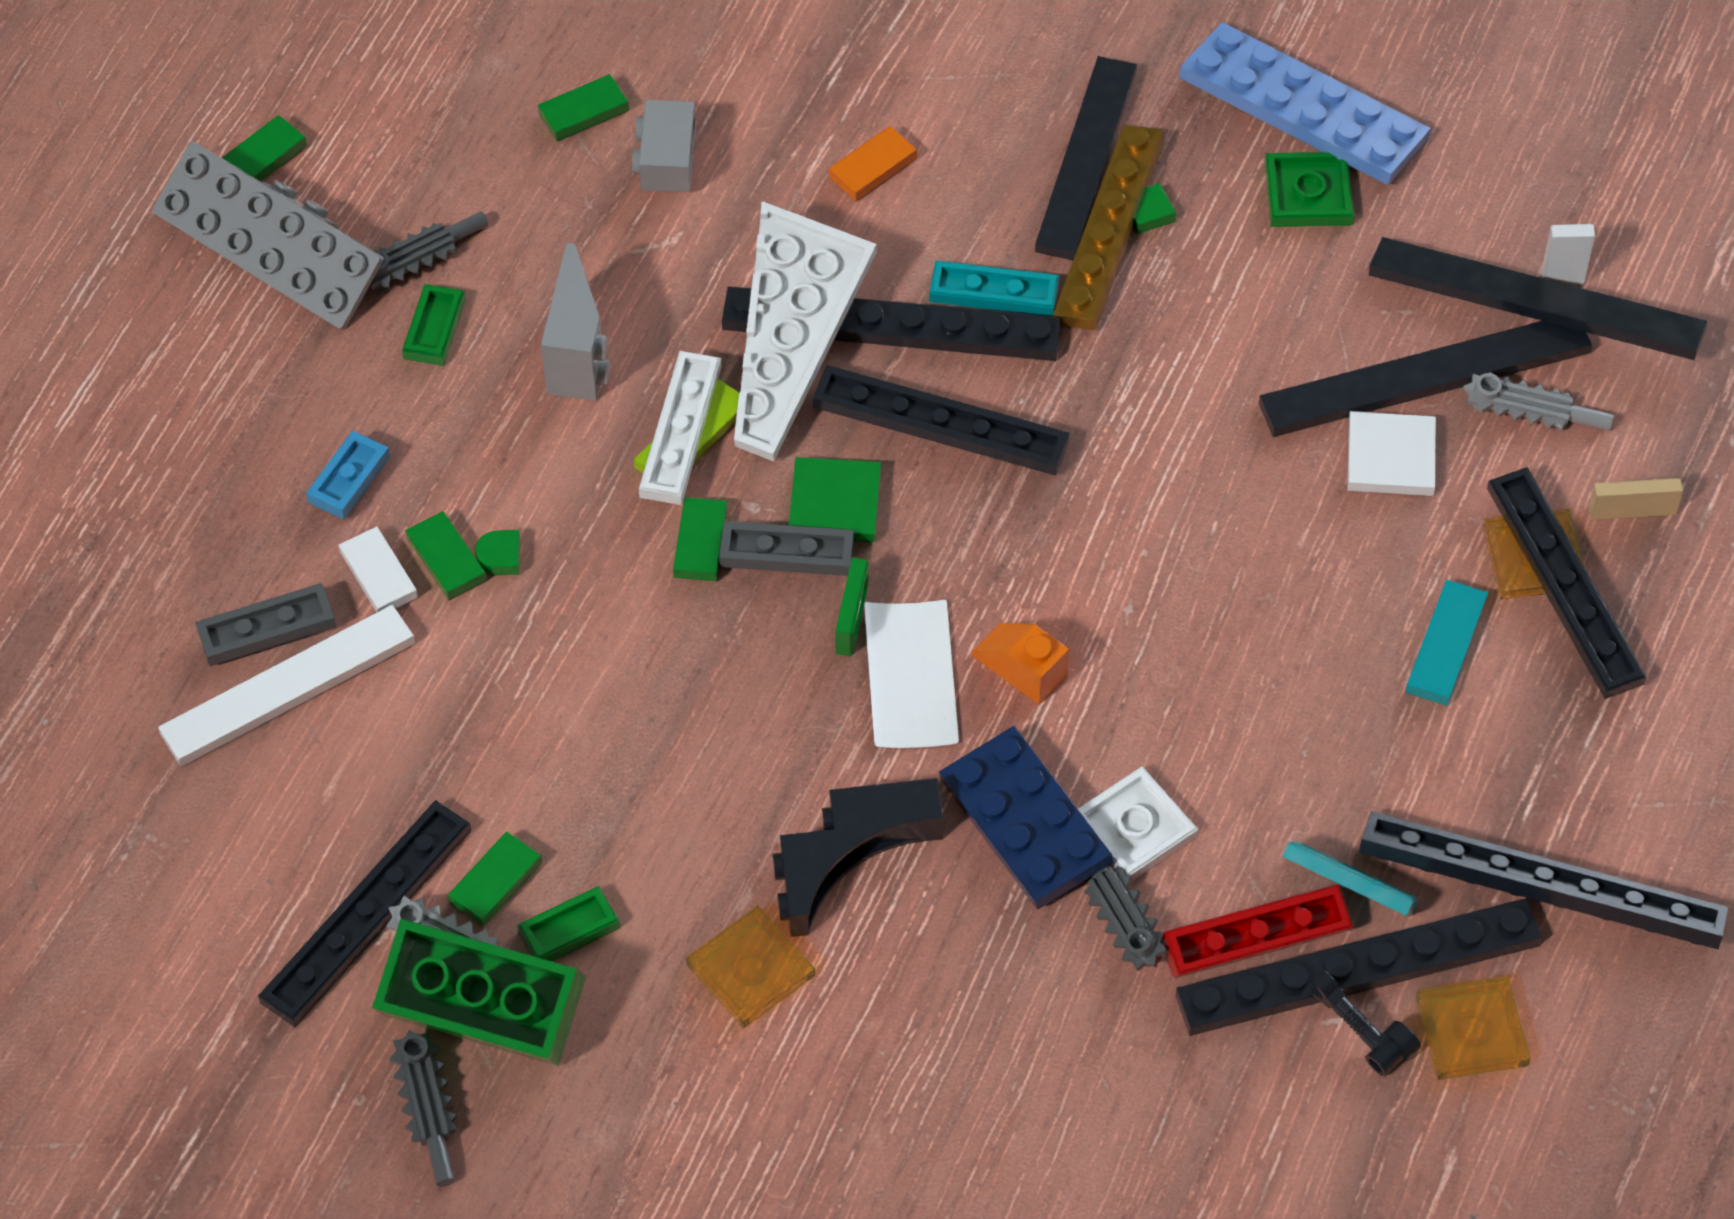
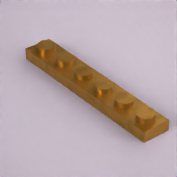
(1109, 227)

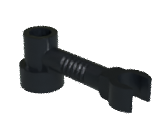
(1387, 1048)

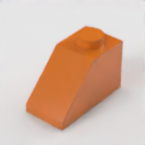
(1025, 658)

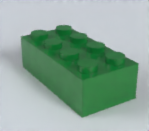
(479, 992)

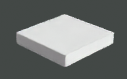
(1391, 453)
(1138, 823)

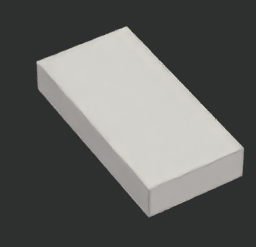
(1568, 253)
(378, 570)

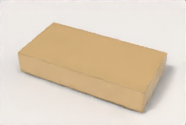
(1635, 498)

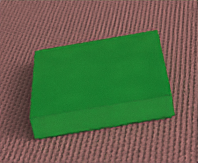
(1308, 190)
(836, 495)

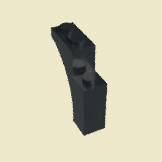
(855, 827)

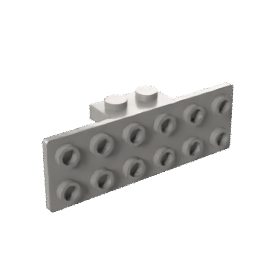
(269, 234)

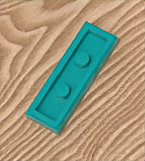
(994, 288)
(1446, 642)
(1351, 877)

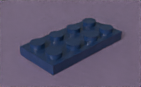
(1026, 817)

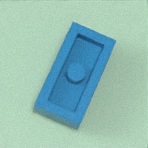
(348, 475)

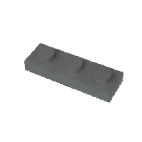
(786, 548)
(265, 624)

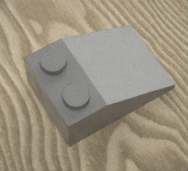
(572, 336)

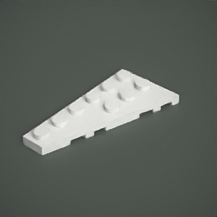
(797, 304)

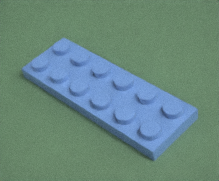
(1304, 103)

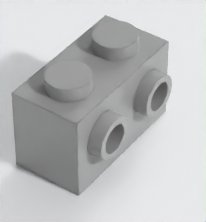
(666, 145)

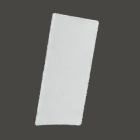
(911, 674)

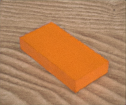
(872, 163)

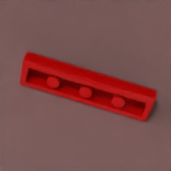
(1256, 931)

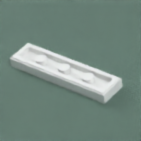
(680, 428)

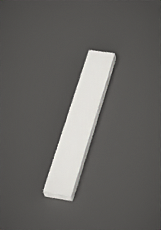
(286, 685)

